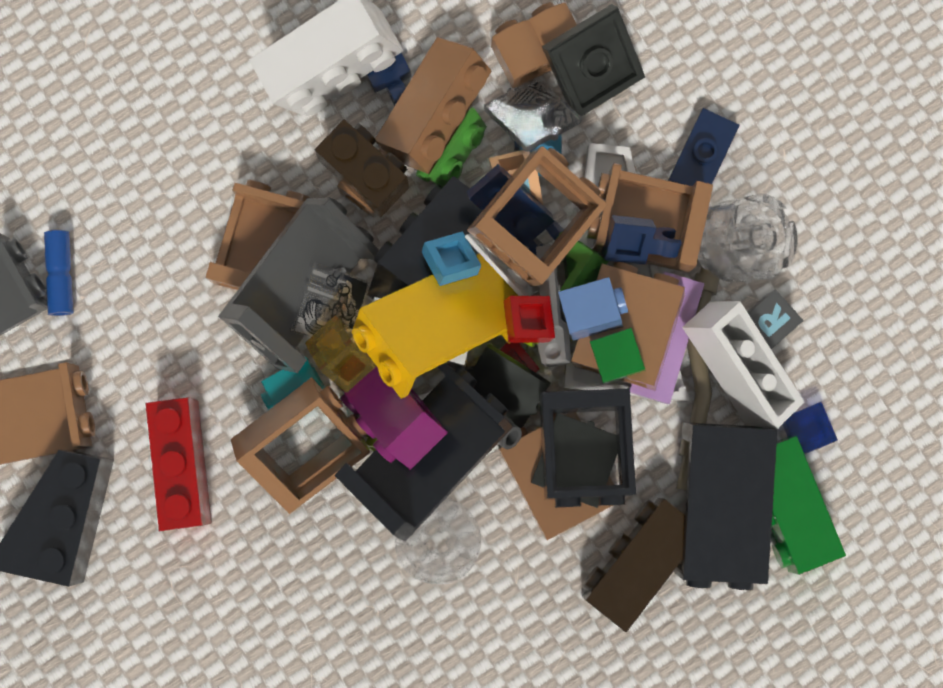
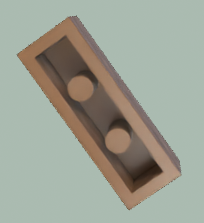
(433, 104)

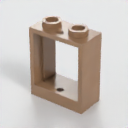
(510, 250)
(318, 472)

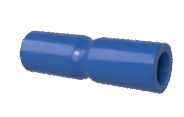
(58, 268)

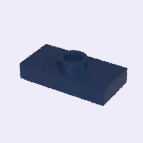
(704, 149)

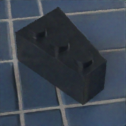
(403, 263)
(58, 521)

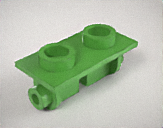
(465, 139)

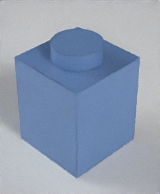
(593, 308)

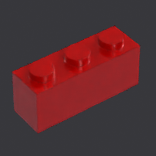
(178, 463)

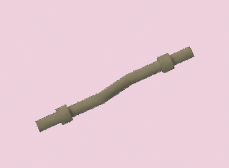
(700, 375)

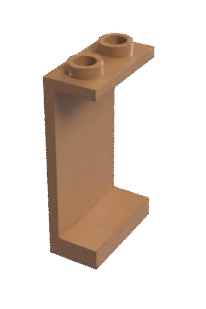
(44, 414)

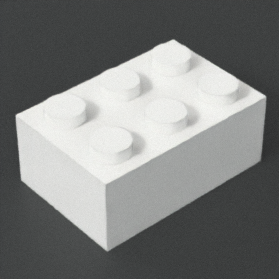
(326, 56)

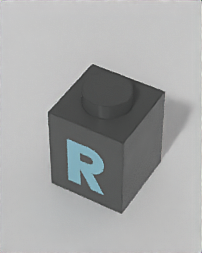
(774, 318)

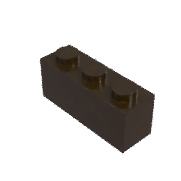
(638, 564)

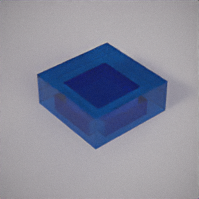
(811, 427)

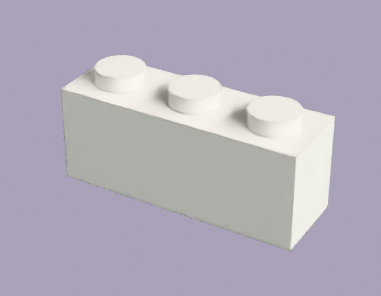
(743, 364)

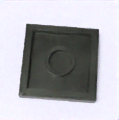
(594, 60)

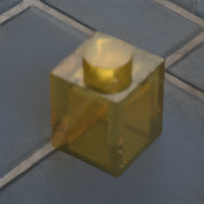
(338, 354)

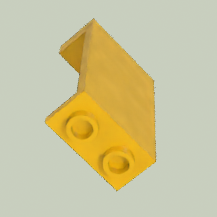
(431, 324)

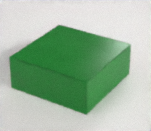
(617, 356)

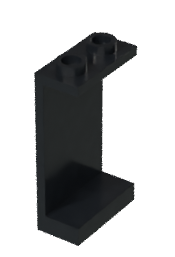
(408, 497)
(728, 505)

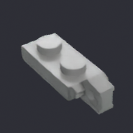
(558, 350)

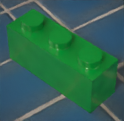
(799, 514)

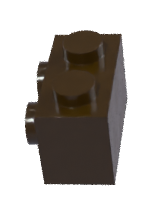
(362, 167)

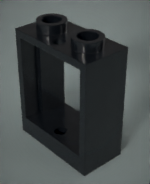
(588, 401)

